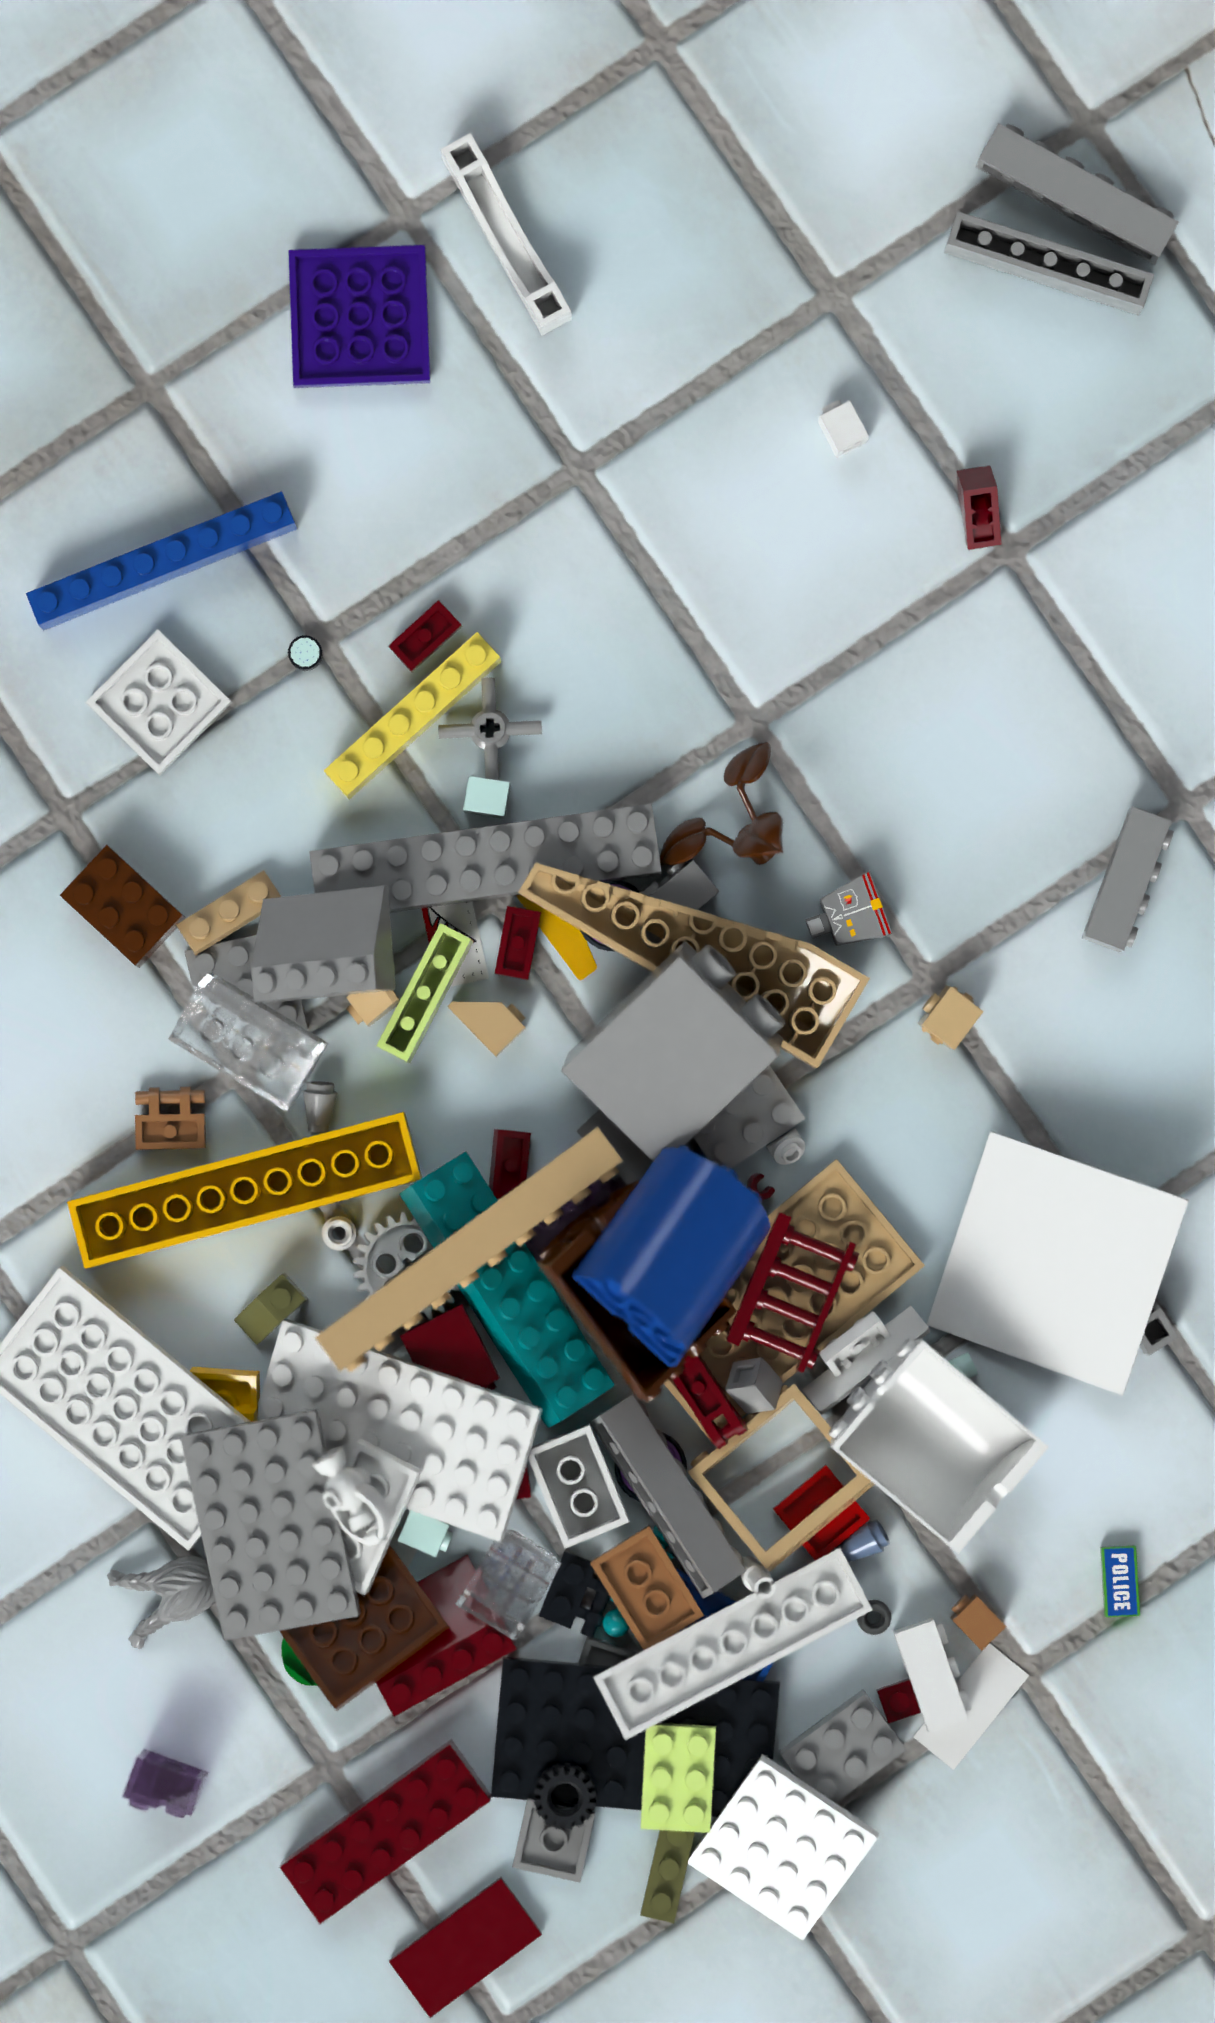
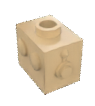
(949, 1016)

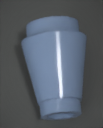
(865, 1541)

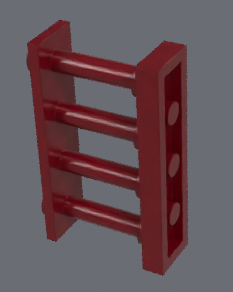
(771, 1265)

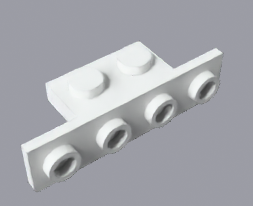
(857, 1353)

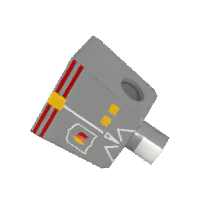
(851, 913)

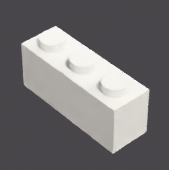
(932, 1674)

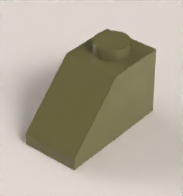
(270, 1308)

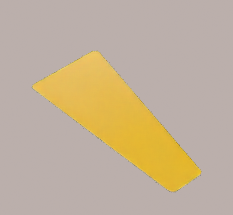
(565, 939)

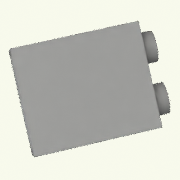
(675, 1050)

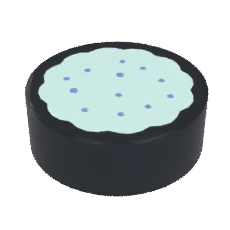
(305, 653)

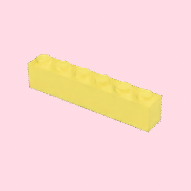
(413, 715)

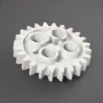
(390, 1243)

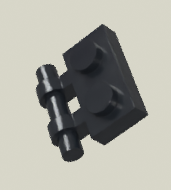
(567, 1593)

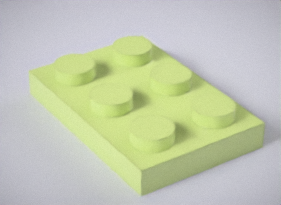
(678, 1777)

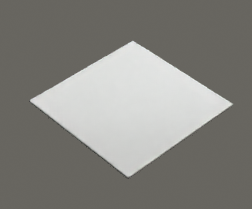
(1057, 1262)

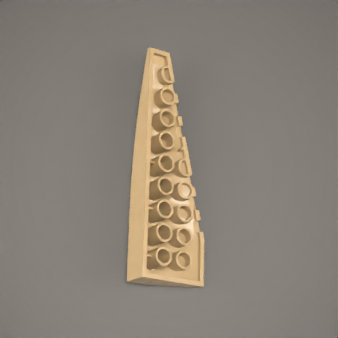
(796, 977)

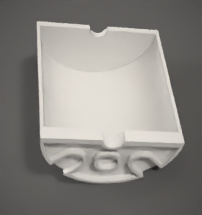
(934, 1442)

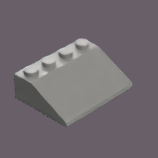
(323, 945)

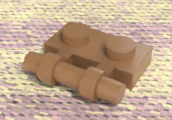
(170, 1130)

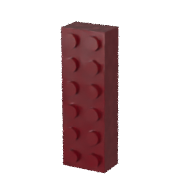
(385, 1831)

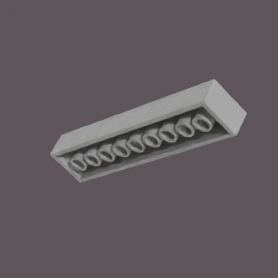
(494, 858)

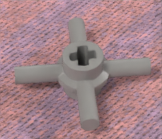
(480, 721)

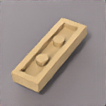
(227, 913)

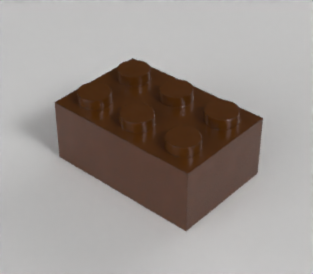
(122, 906)

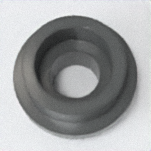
(882, 1625)

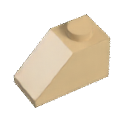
(371, 1006)
(490, 1022)

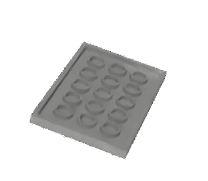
(265, 1527)

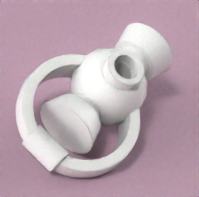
(351, 1491)

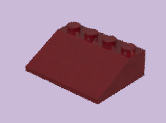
(453, 1654)

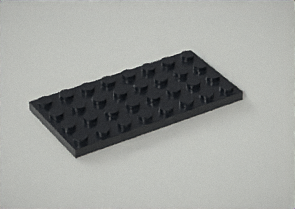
(559, 1717)

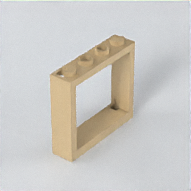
(811, 1524)

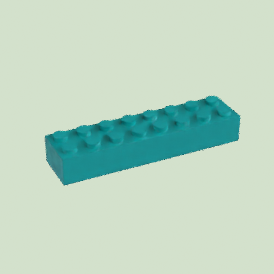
(512, 1298)

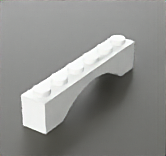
(505, 234)

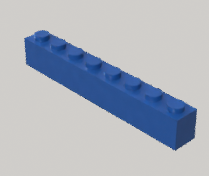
(161, 561)

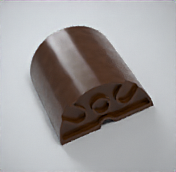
(629, 1355)

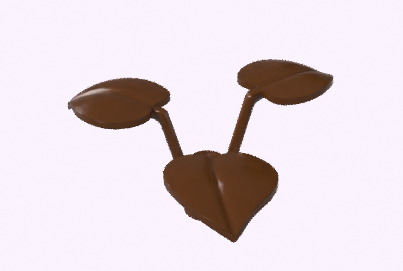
(757, 840)

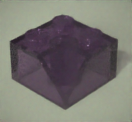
(164, 1782)

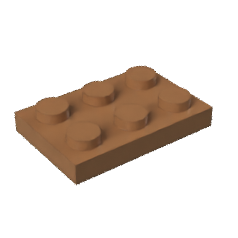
(646, 1588)

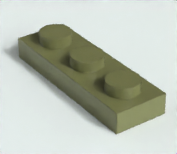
(667, 1875)

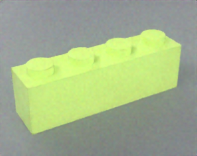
(425, 993)

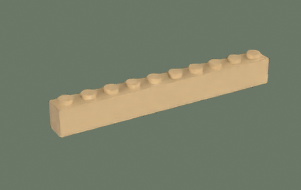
(469, 1249)

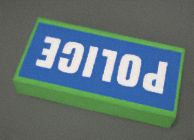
(1120, 1581)

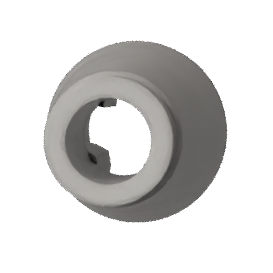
(319, 1105)

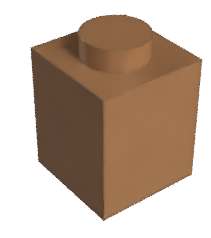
(976, 1620)

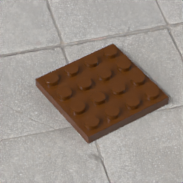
(360, 1650)

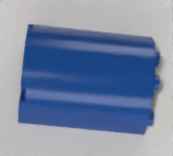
(675, 1250)

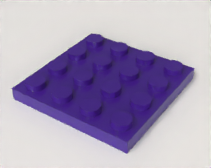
(359, 316)

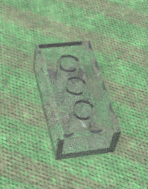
(248, 1041)

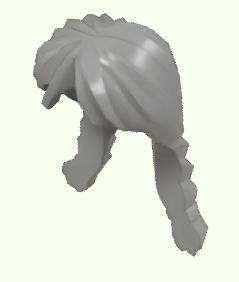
(183, 1588)

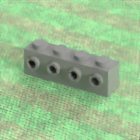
(1127, 879)

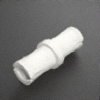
(757, 1578)

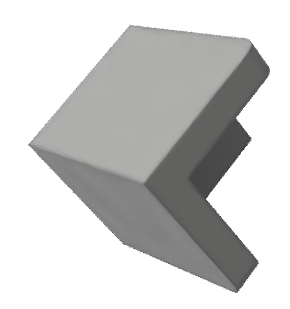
(754, 1385)

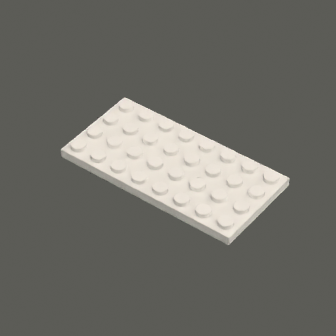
(111, 1398)
(454, 1431)

